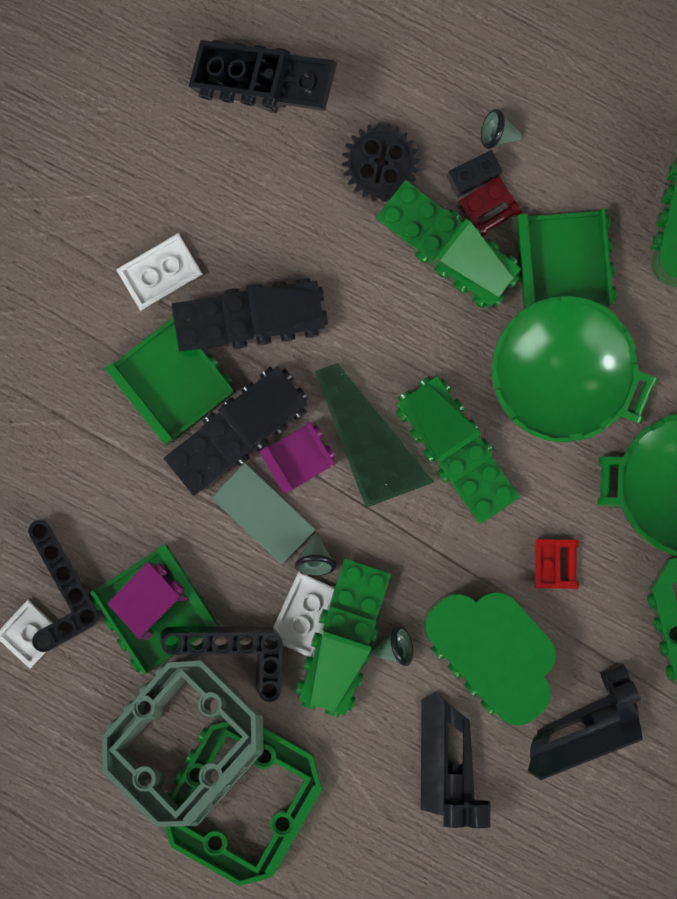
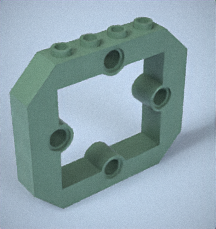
(131, 777)

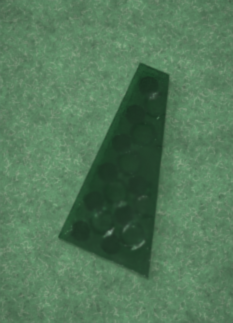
(374, 452)

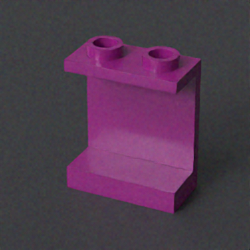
(298, 457)
(146, 599)

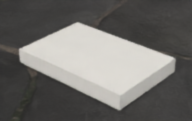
(159, 272)
(301, 613)

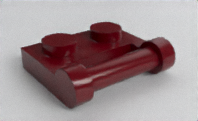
(485, 200)

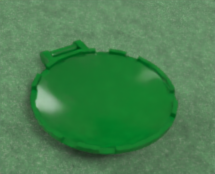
(567, 370)
(647, 484)

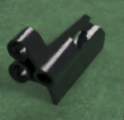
(609, 727)
(448, 786)

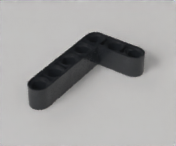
(65, 587)
(233, 647)

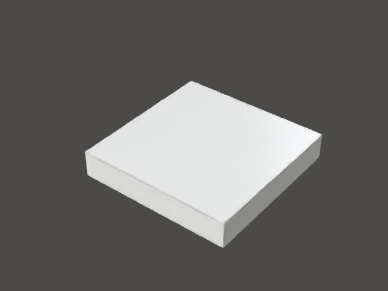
(20, 629)

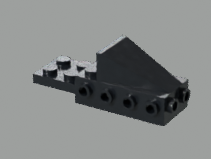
(261, 76)
(250, 316)
(238, 429)

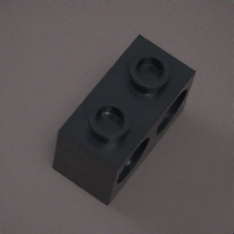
(474, 173)

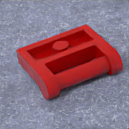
(548, 564)

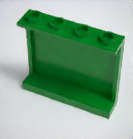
(566, 257)
(170, 386)
(191, 613)

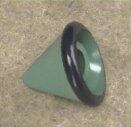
(498, 130)
(315, 559)
(395, 647)

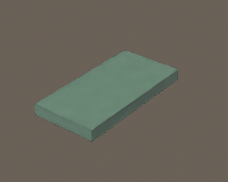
(263, 513)

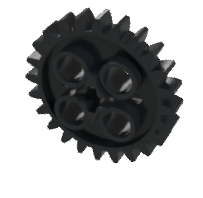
(359, 157)

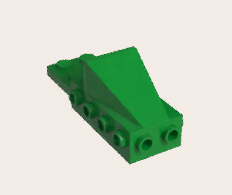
(450, 246)
(456, 448)
(343, 640)

